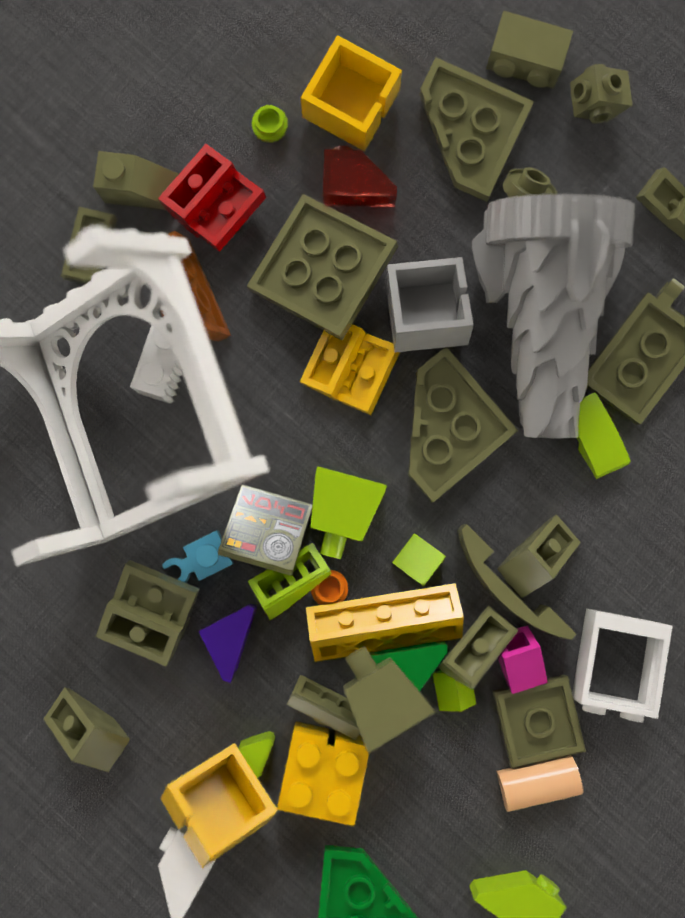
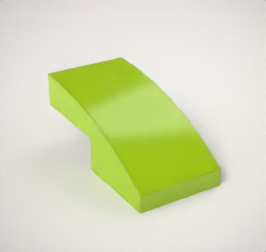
(599, 438)

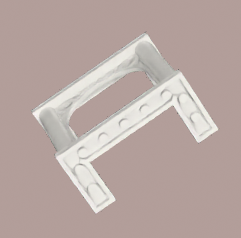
(34, 359)

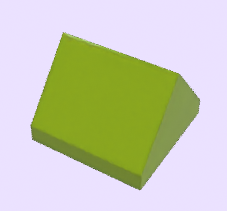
(452, 694)
(256, 750)

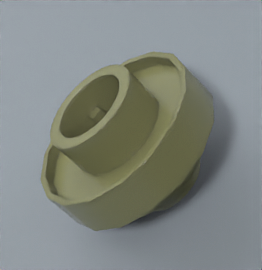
(527, 182)

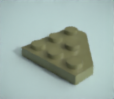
(472, 124)
(451, 425)

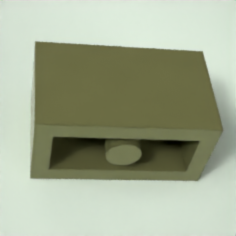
(529, 50)

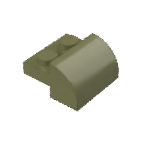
(148, 613)

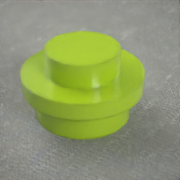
(269, 123)

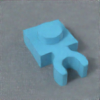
(201, 558)

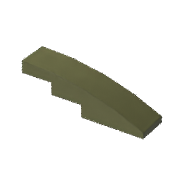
(666, 200)

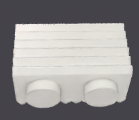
(157, 369)

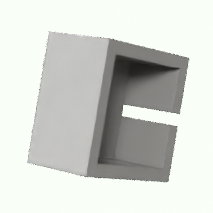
(425, 302)

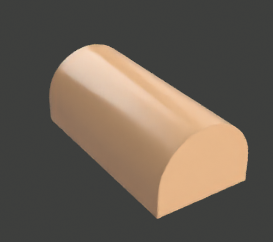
(539, 783)

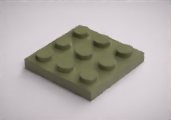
(322, 266)

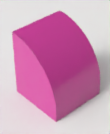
(523, 662)

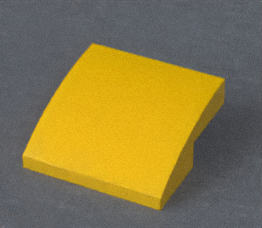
(351, 368)

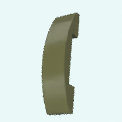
(543, 617)

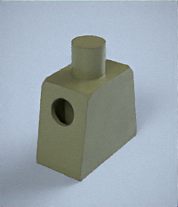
(382, 699)

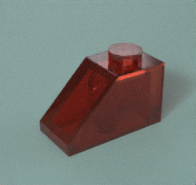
(355, 180)

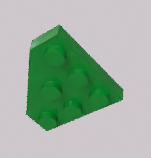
(357, 888)

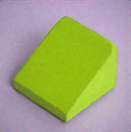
(418, 559)

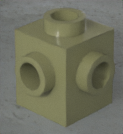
(600, 93)

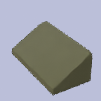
(478, 648)

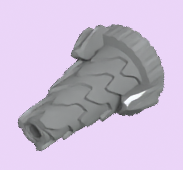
(557, 267)

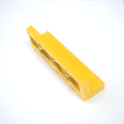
(385, 622)

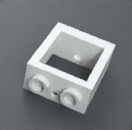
(652, 672)

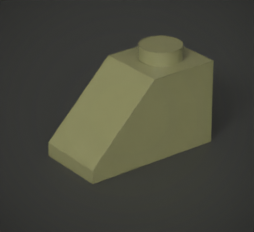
(130, 180)
(539, 557)
(86, 731)

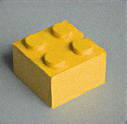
(350, 93)
(322, 777)
(218, 804)

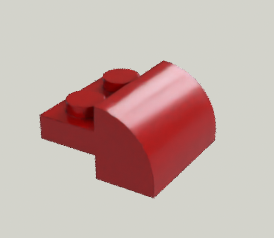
(211, 198)

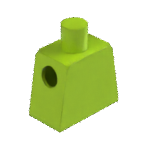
(343, 508)

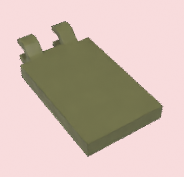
(642, 356)

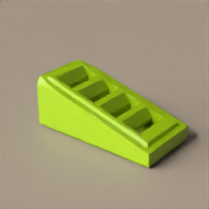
(287, 597)

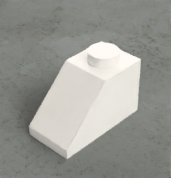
(180, 872)

